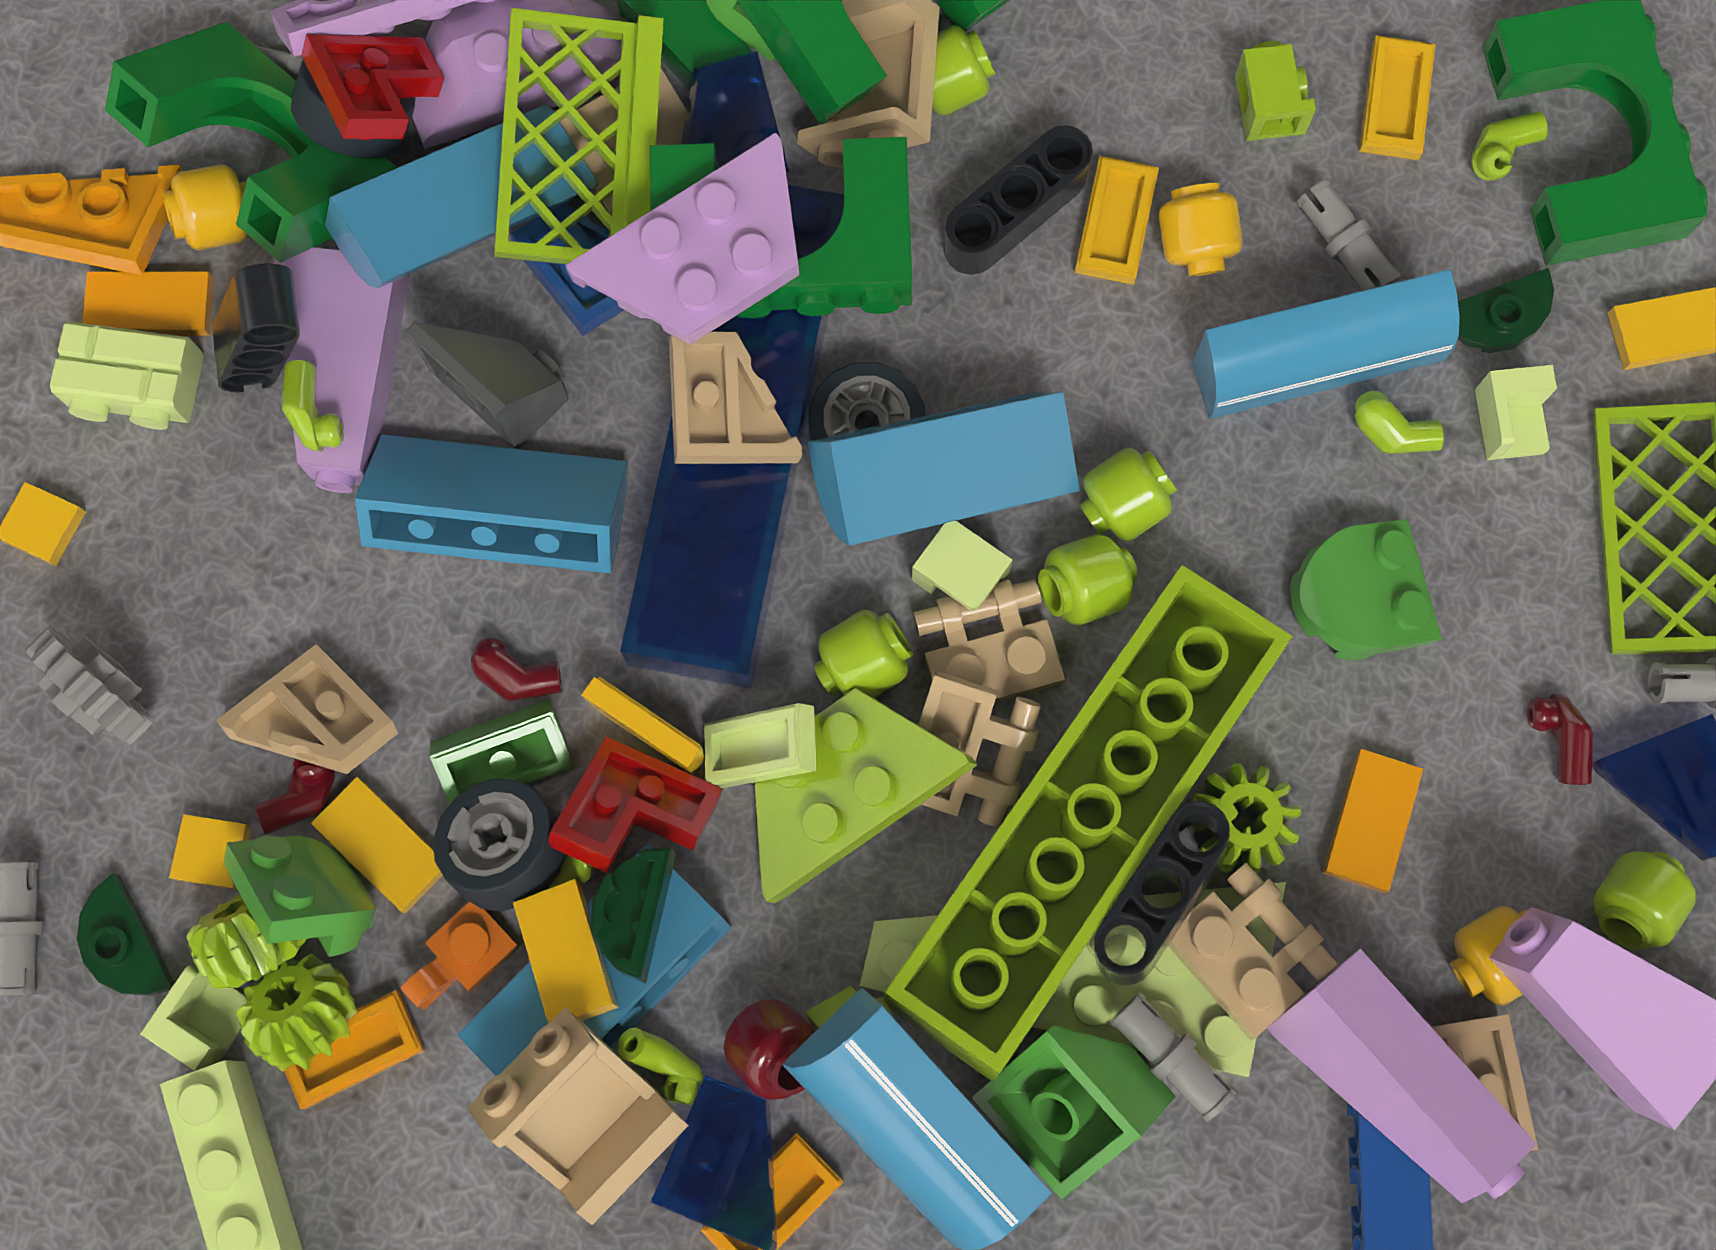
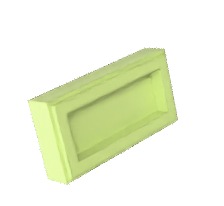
(760, 746)

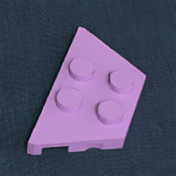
(703, 249)

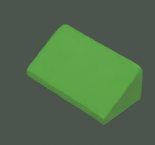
(514, 747)

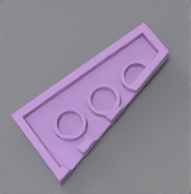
(353, 17)

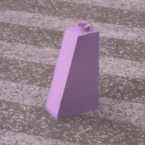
(353, 343)
(1620, 1013)
(1404, 1079)

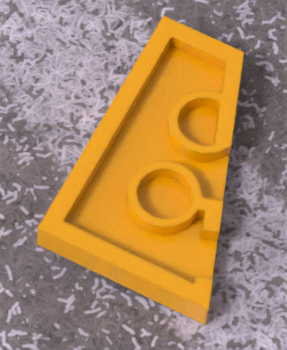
(87, 221)

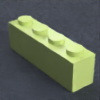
(229, 1159)

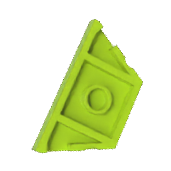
(866, 777)

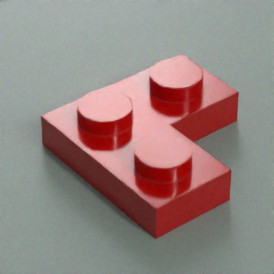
(366, 77)
(626, 790)

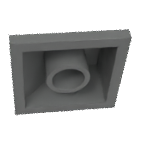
(494, 378)

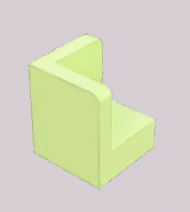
(1513, 411)
(961, 566)
(196, 1020)

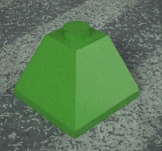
(1073, 1104)

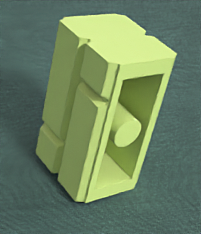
(126, 374)

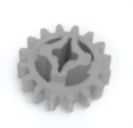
(89, 685)

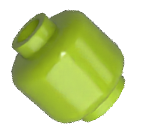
(960, 70)
(1127, 494)
(1087, 579)
(863, 654)
(1644, 900)

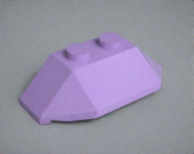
(473, 55)

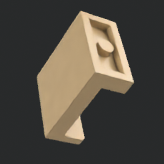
(905, 45)
(577, 1115)

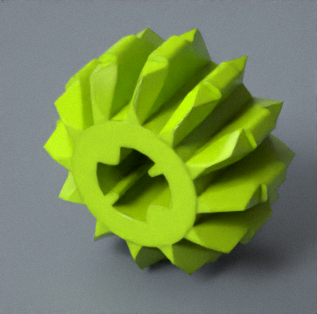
(1267, 825)
(232, 948)
(296, 1012)

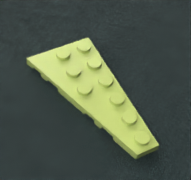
(1090, 1001)

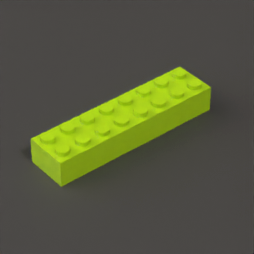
(1085, 823)

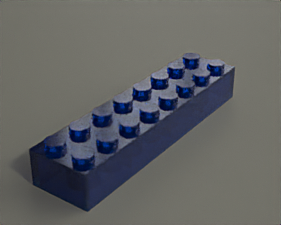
(722, 526)

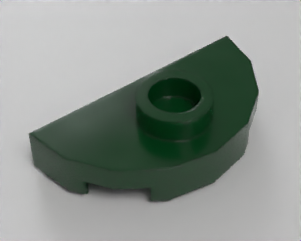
(1506, 314)
(630, 910)
(118, 944)

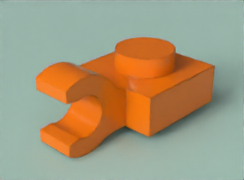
(466, 950)

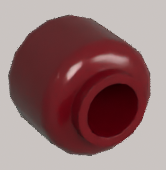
(760, 1043)

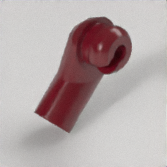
(508, 677)
(1571, 732)
(303, 799)

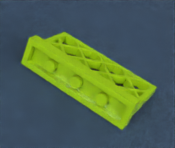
(633, 129)
(1644, 418)

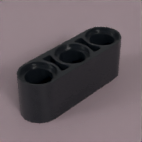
(1027, 176)
(255, 327)
(1169, 861)

